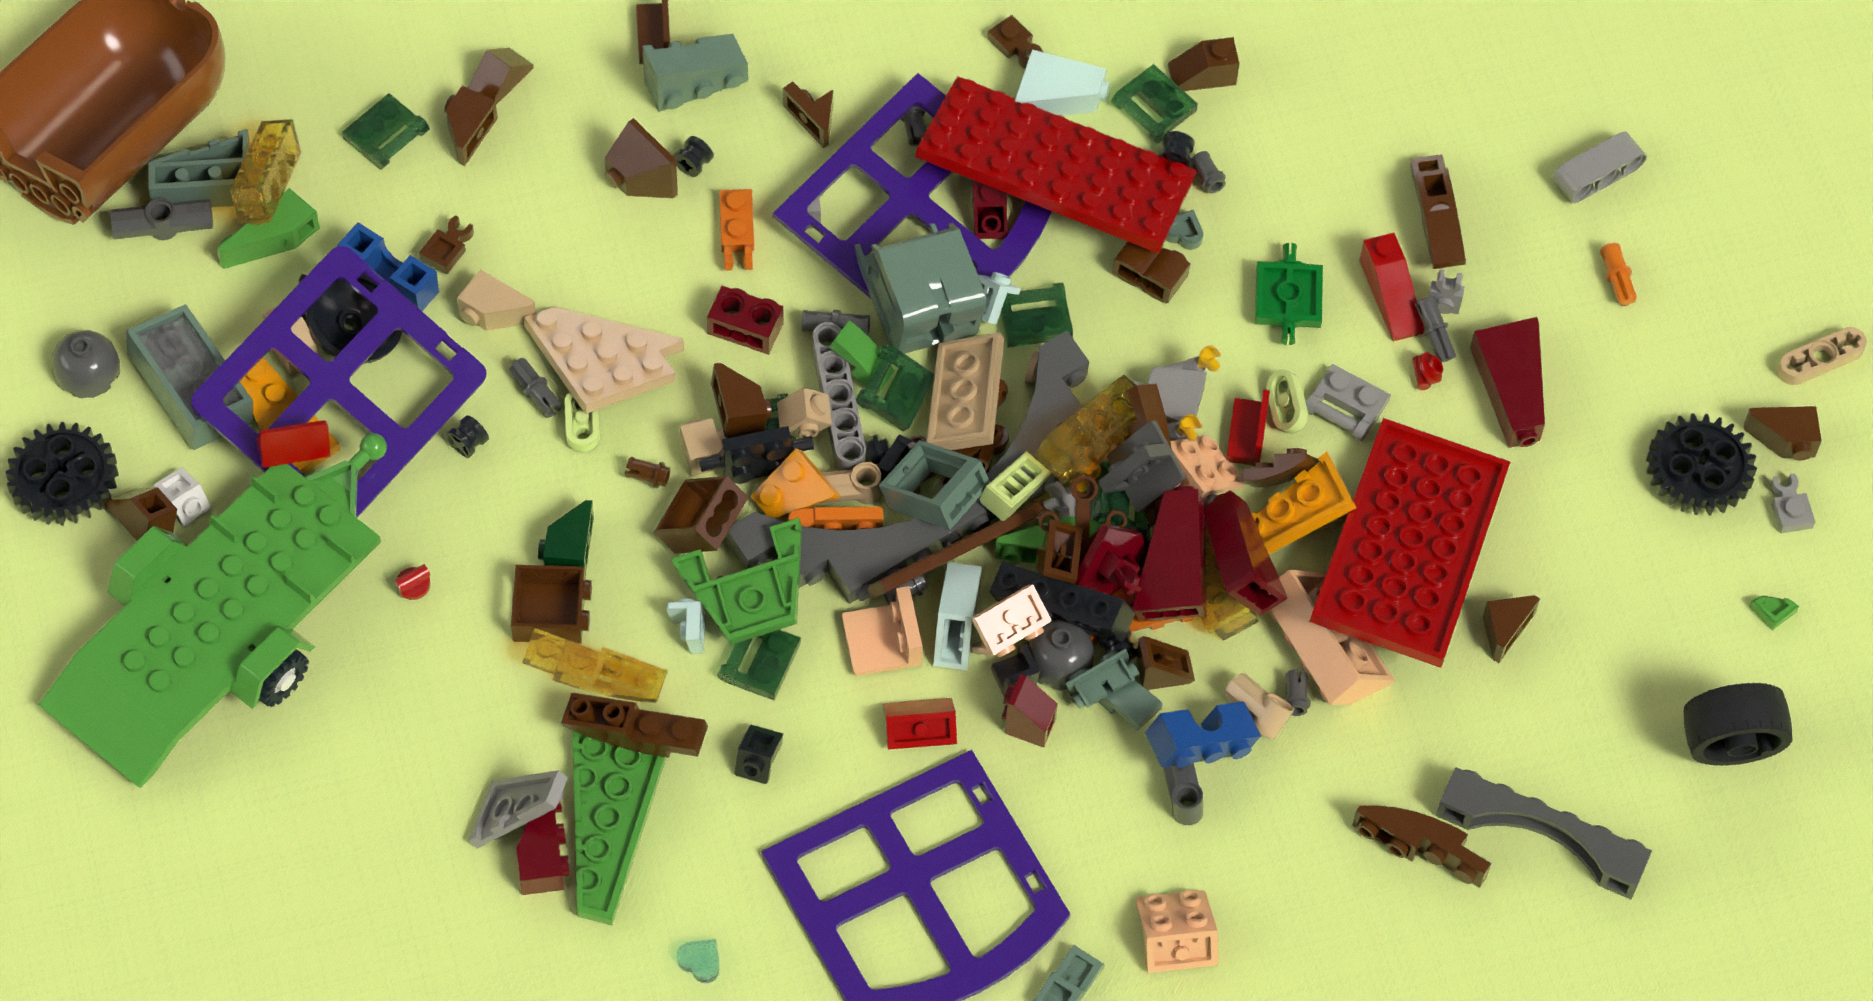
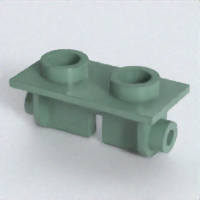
(1089, 683)

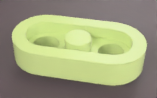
(1288, 407)
(578, 424)

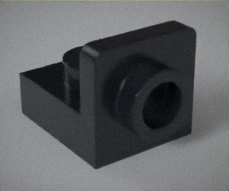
(757, 753)

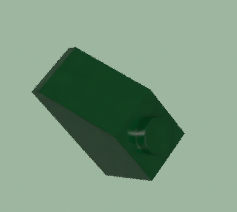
(569, 538)

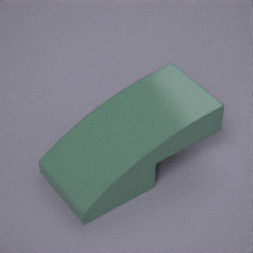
(1132, 703)
(1071, 978)

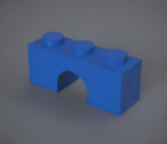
(409, 277)
(1224, 734)

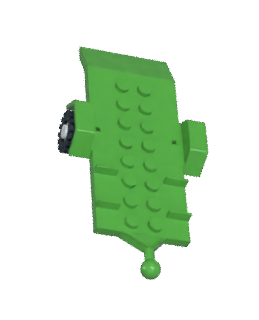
(227, 591)

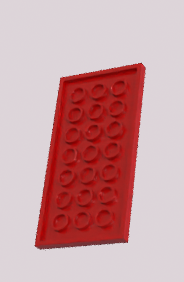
(1056, 164)
(1410, 543)

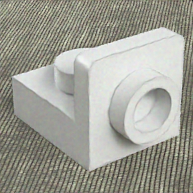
(185, 495)

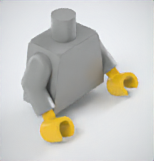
(1182, 390)

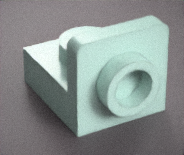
(995, 292)
(692, 620)

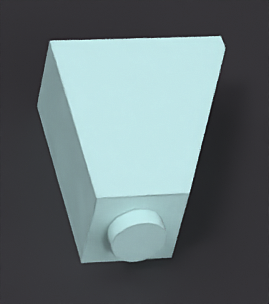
(1062, 85)
(954, 616)

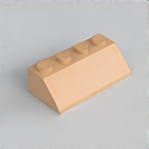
(1338, 663)

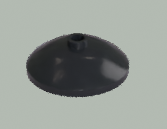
(345, 306)

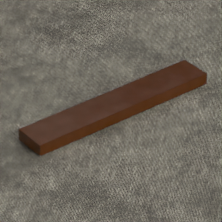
(955, 550)

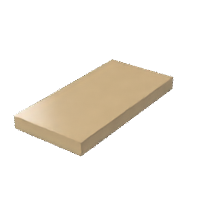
(965, 392)

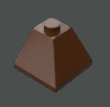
(641, 164)

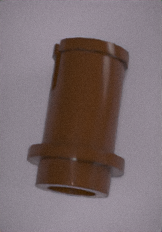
(648, 472)

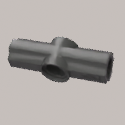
(146, 222)

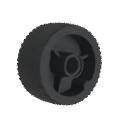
(1737, 724)

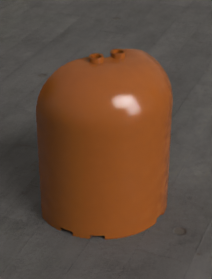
(104, 98)

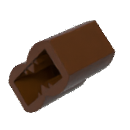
(1154, 273)

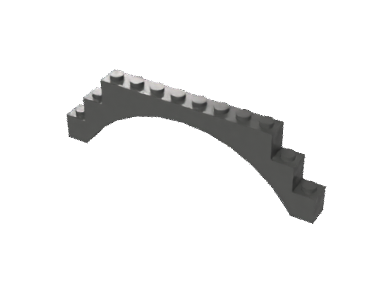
(868, 555)

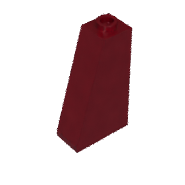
(1512, 375)
(1242, 554)
(1175, 561)

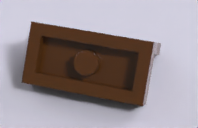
(653, 26)

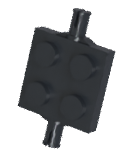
(755, 454)

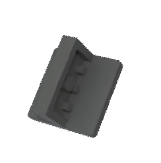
(1143, 467)

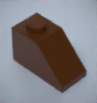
(1206, 65)
(469, 121)
(739, 402)
(1786, 430)

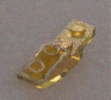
(594, 671)

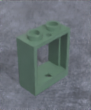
(952, 501)

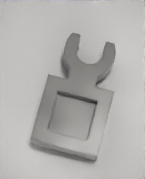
(1447, 292)
(1062, 500)
(1791, 509)

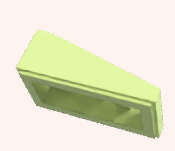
(1003, 502)

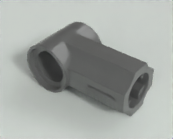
(1184, 787)

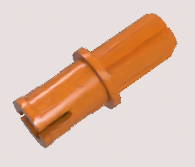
(1618, 273)

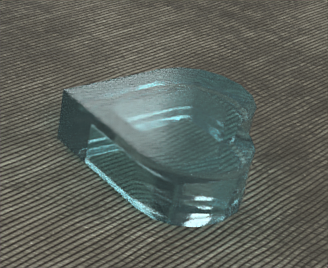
(700, 959)

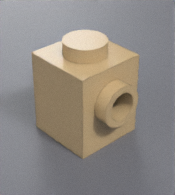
(805, 412)
(700, 440)

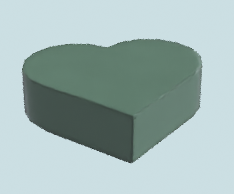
(1186, 231)

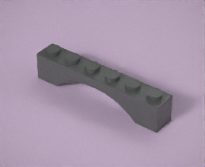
(1479, 803)

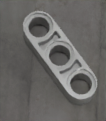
(1599, 167)

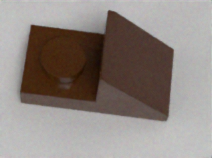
(811, 114)

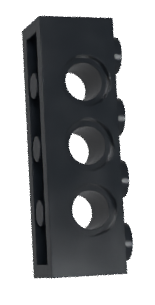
(1080, 606)

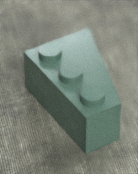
(693, 70)
(199, 173)

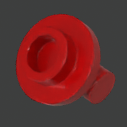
(1427, 370)
(413, 582)

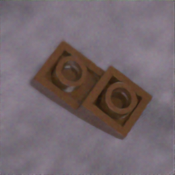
(1283, 470)

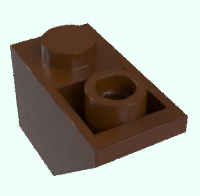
(143, 509)

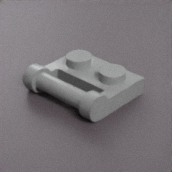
(1350, 395)

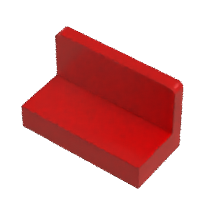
(1247, 430)
(293, 443)
(920, 723)

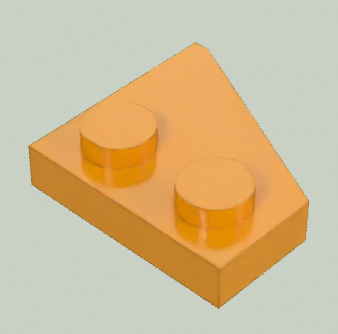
(793, 486)

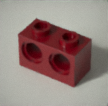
(742, 326)

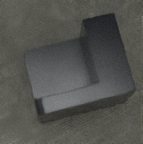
(1009, 669)

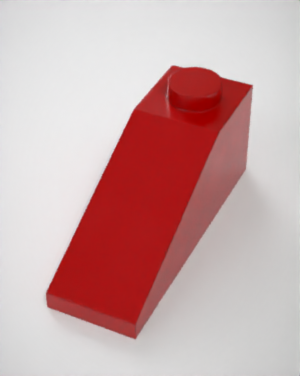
(1391, 285)

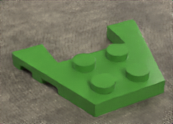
(755, 598)

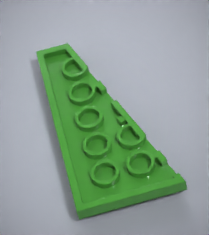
(611, 809)

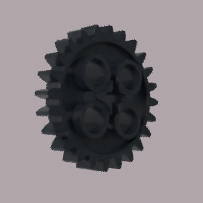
(1701, 464)
(62, 473)

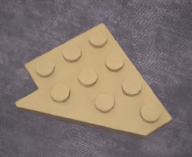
(601, 357)

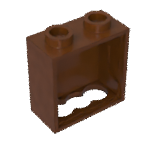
(701, 514)
(550, 601)

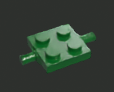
(1289, 294)

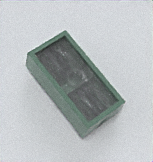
(175, 361)

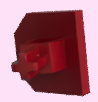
(1113, 561)

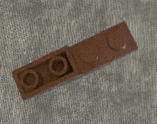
(1438, 211)
(633, 729)
(1411, 832)

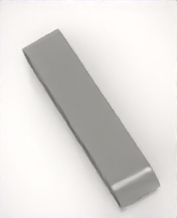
(838, 386)

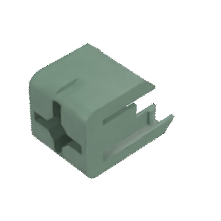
(924, 289)

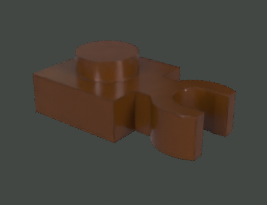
(1013, 39)
(446, 248)

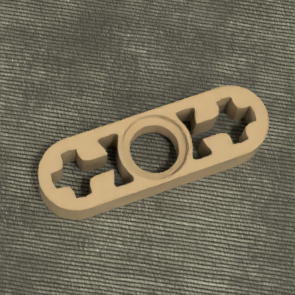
(1815, 368)

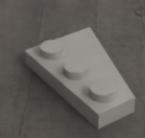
(515, 803)

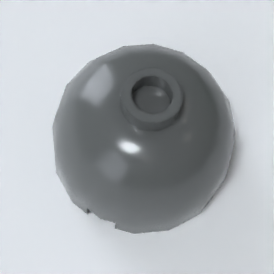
(85, 363)
(1061, 653)

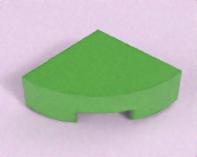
(1773, 610)

